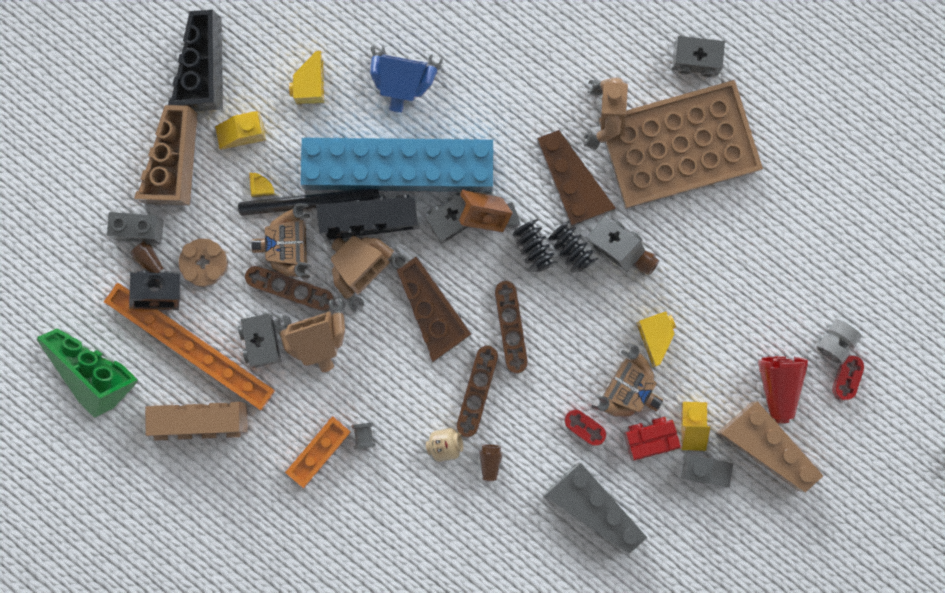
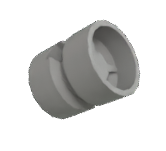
(840, 333)

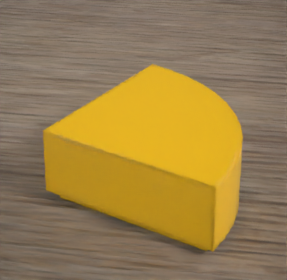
(260, 186)

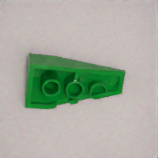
(90, 377)

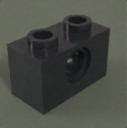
(143, 298)

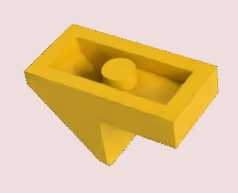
(694, 426)

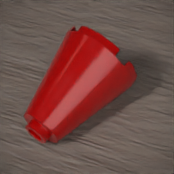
(782, 385)

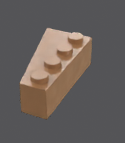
(171, 159)
(196, 419)
(768, 445)

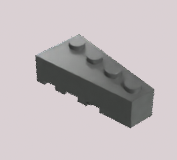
(590, 503)

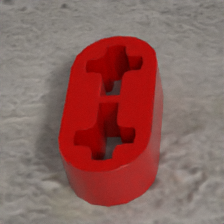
(853, 380)
(581, 432)

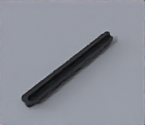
(288, 203)

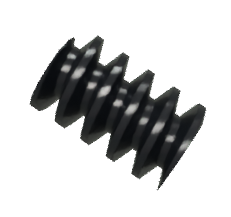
(533, 247)
(571, 248)

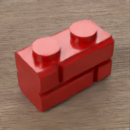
(652, 439)

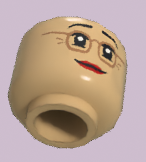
(444, 445)

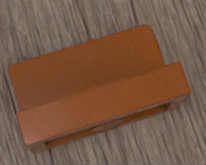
(484, 211)

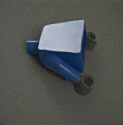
(401, 77)

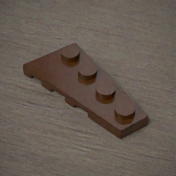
(575, 185)
(435, 315)

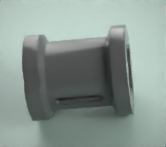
(363, 435)

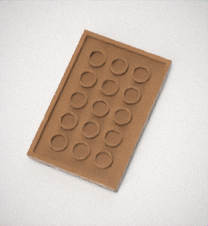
(683, 145)

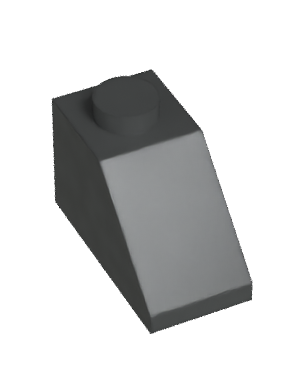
(707, 470)

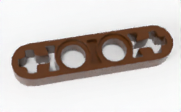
(290, 286)
(508, 327)
(474, 390)

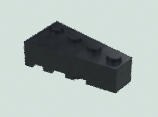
(200, 64)
(367, 217)

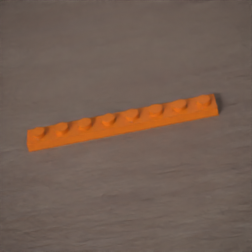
(193, 349)

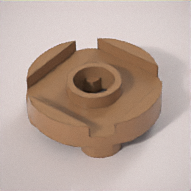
(192, 254)

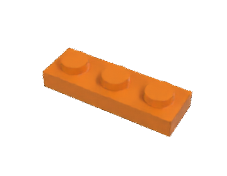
(318, 452)

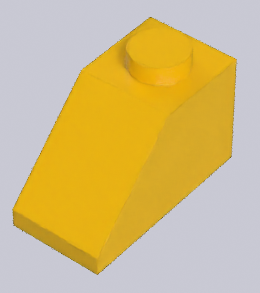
(309, 81)
(240, 130)
(656, 335)

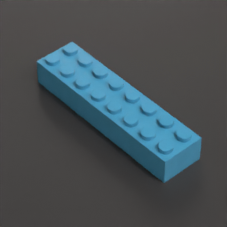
(397, 164)

